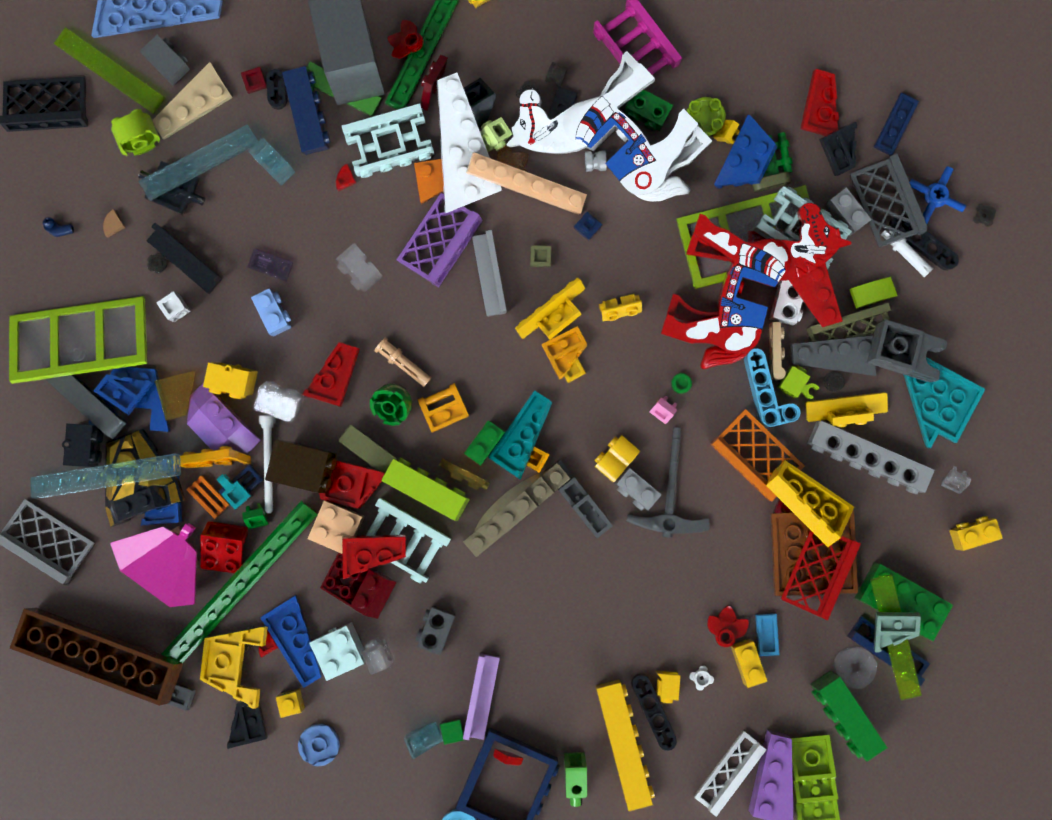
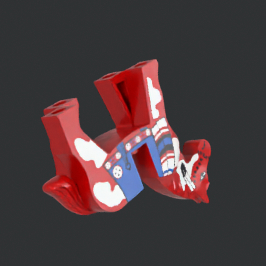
(738, 322)

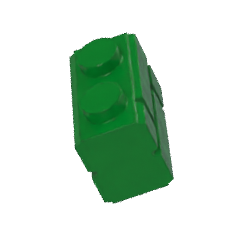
(484, 443)

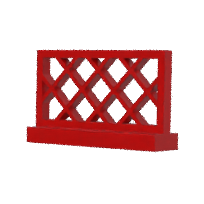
(834, 585)

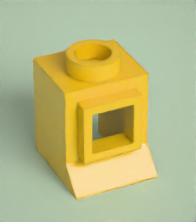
(668, 686)

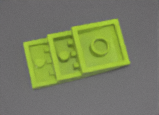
(814, 779)

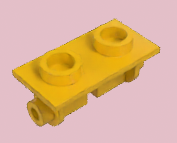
(629, 306)

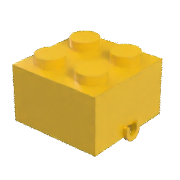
(231, 379)

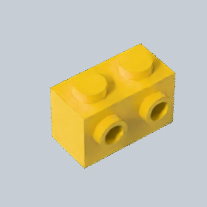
(976, 533)

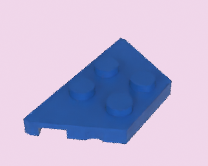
(747, 157)

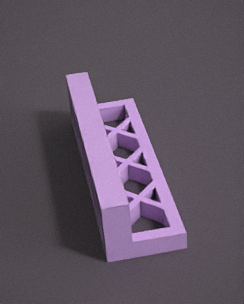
(481, 696)

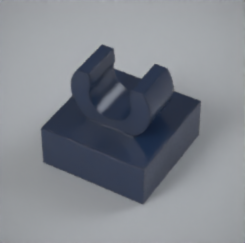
(587, 226)

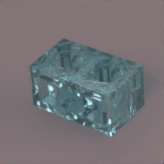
(271, 161)

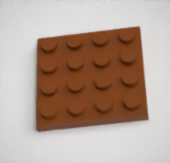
(788, 539)

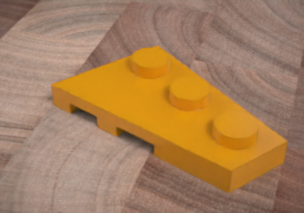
(207, 457)

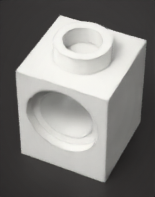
(173, 306)

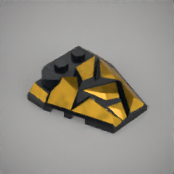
(133, 499)

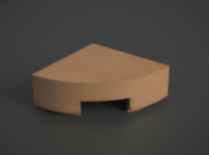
(112, 224)

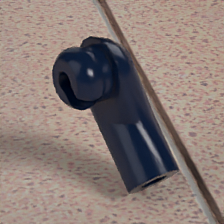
(55, 229)

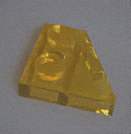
(175, 394)
(459, 474)

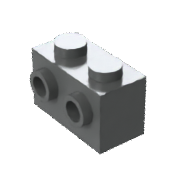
(165, 60)

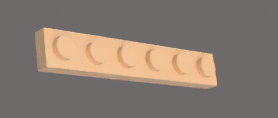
(526, 183)

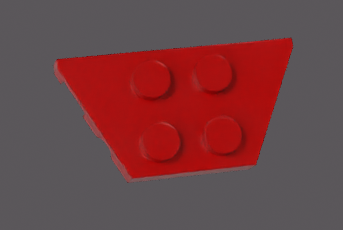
(352, 484)

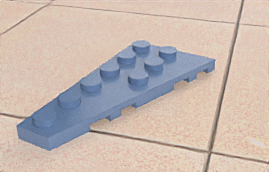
(129, 16)

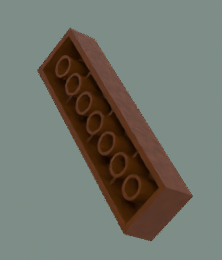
(96, 656)

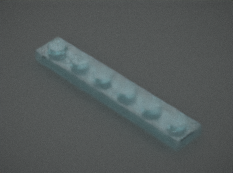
(198, 162)

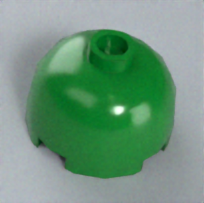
(391, 404)

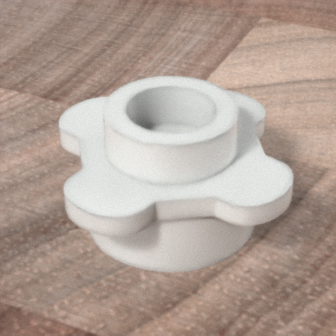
(695, 676)

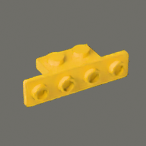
(555, 313)
(848, 409)

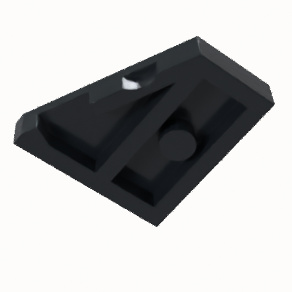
(840, 149)
(247, 726)

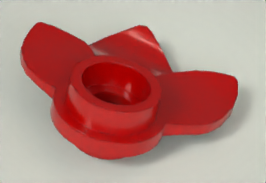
(403, 41)
(727, 623)

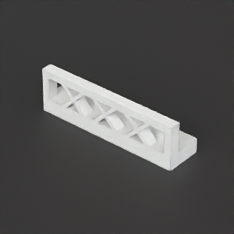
(737, 776)

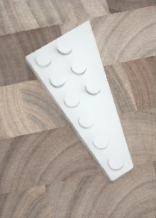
(458, 141)

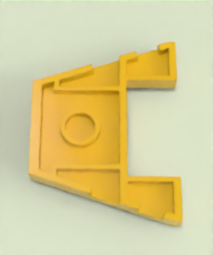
(224, 662)

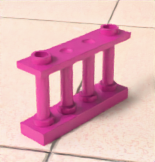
(645, 25)

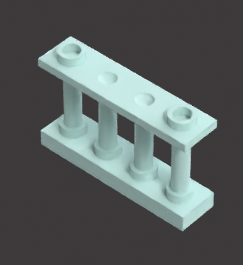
(421, 528)

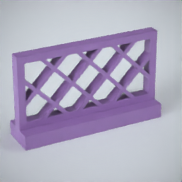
(451, 252)

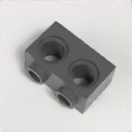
(439, 631)

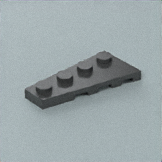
(835, 354)

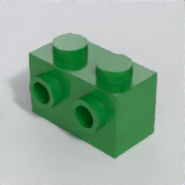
(648, 109)

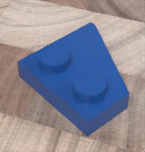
(122, 392)

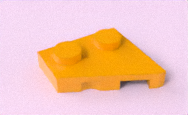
(564, 350)

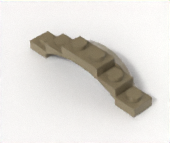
(514, 507)

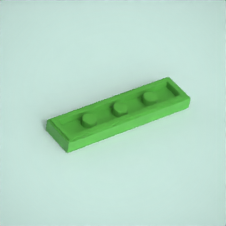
(366, 106)

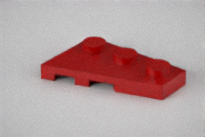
(819, 296)
(334, 377)

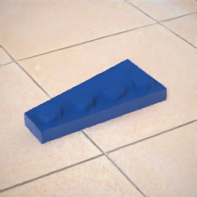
(292, 637)

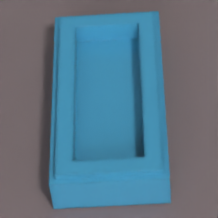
(767, 634)

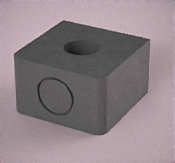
(346, 49)

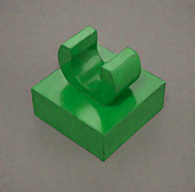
(255, 518)

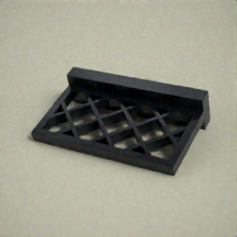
(44, 120)

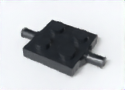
(179, 197)

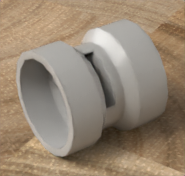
(595, 161)

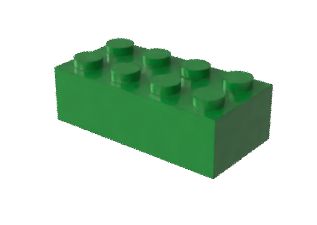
(911, 599)
(848, 715)

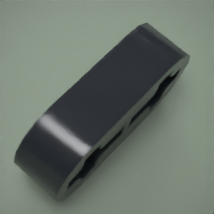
(272, 89)

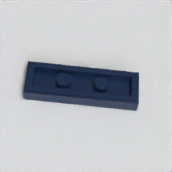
(896, 124)

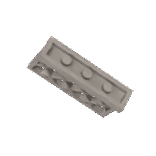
(39, 560)

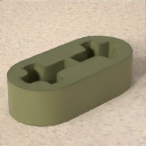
(772, 182)

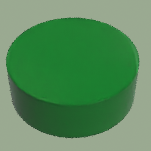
(681, 383)

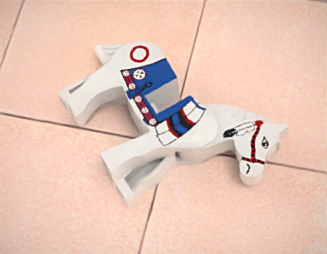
(587, 124)

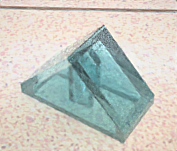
(423, 739)

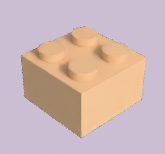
(333, 524)

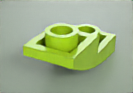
(873, 292)

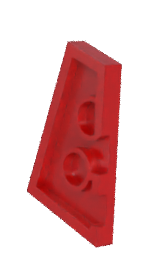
(820, 108)
(366, 552)

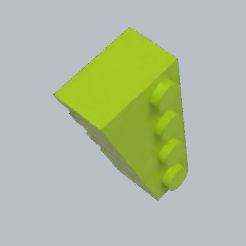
(425, 489)

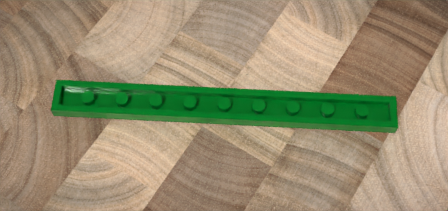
(240, 582)

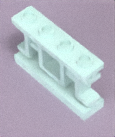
(383, 125)
(784, 197)

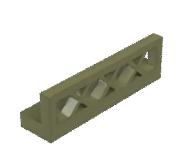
(851, 319)

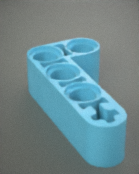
(766, 387)

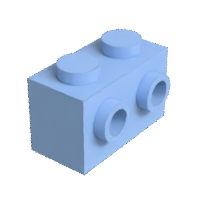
(271, 312)

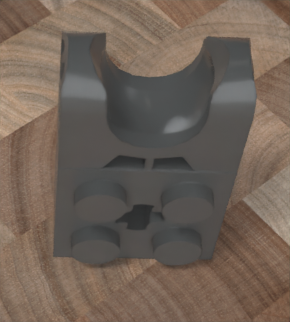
(910, 352)

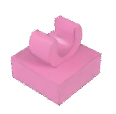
(663, 410)

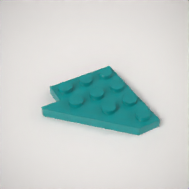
(943, 405)

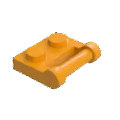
(445, 414)

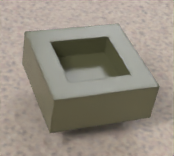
(540, 256)

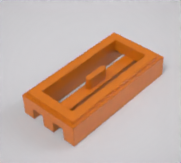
(196, 485)

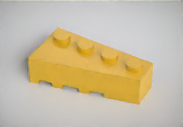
(811, 502)

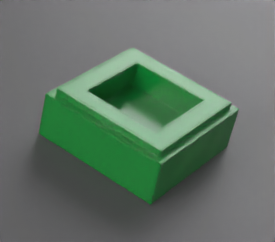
(452, 731)

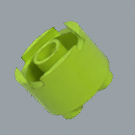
(135, 133)

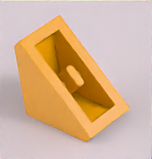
(537, 459)

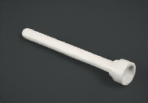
(267, 424)

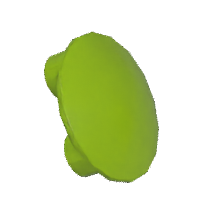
(708, 114)

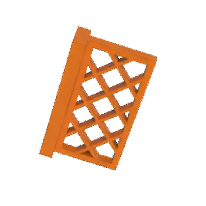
(741, 463)

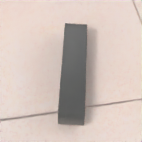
(89, 404)

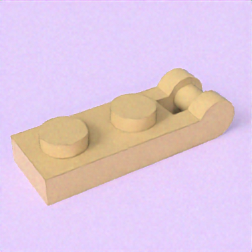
(776, 352)

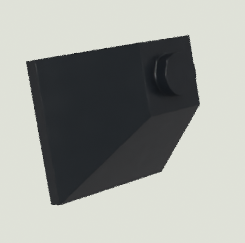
(481, 100)

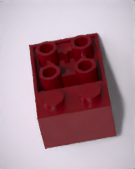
(363, 591)

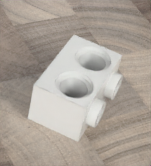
(783, 300)

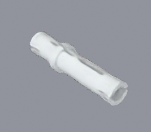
(909, 254)

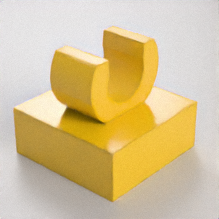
(727, 132)

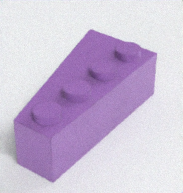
(774, 781)

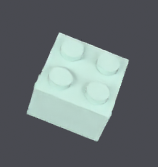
(338, 651)

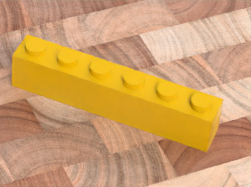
(624, 745)

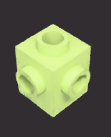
(495, 134)

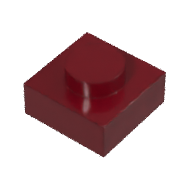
(254, 80)

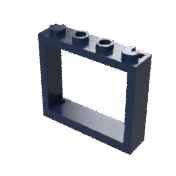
(544, 788)

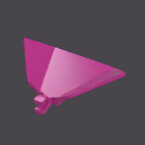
(161, 563)

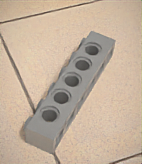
(920, 474)

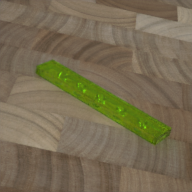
(109, 70)
(900, 654)

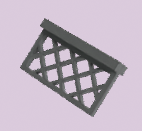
(906, 196)

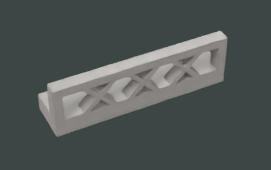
(489, 274)

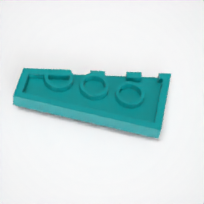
(521, 436)

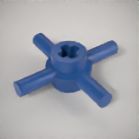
(943, 194)

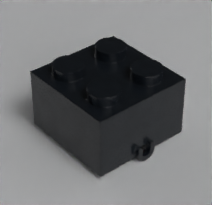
(83, 445)

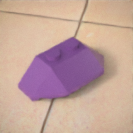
(218, 423)

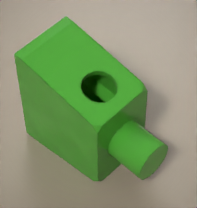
(575, 777)

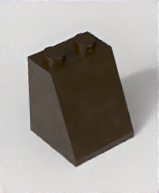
(301, 466)

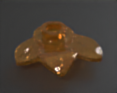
(517, 160)

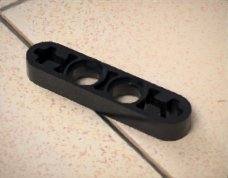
(921, 247)
(651, 713)

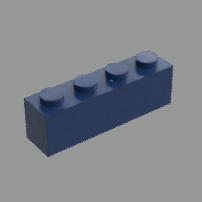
(305, 110)

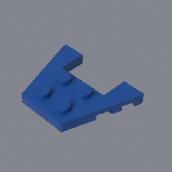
(151, 398)

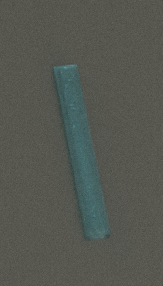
(106, 476)

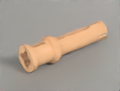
(396, 357)

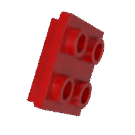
(222, 547)

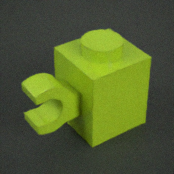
(795, 383)

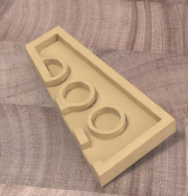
(195, 100)

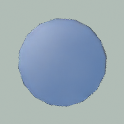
(318, 744)

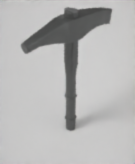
(668, 522)

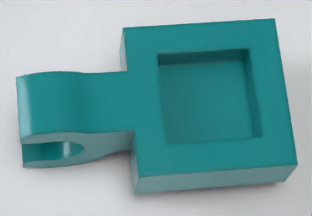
(235, 492)

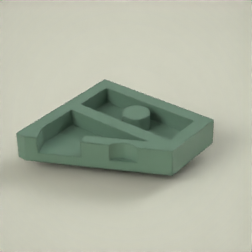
(895, 628)

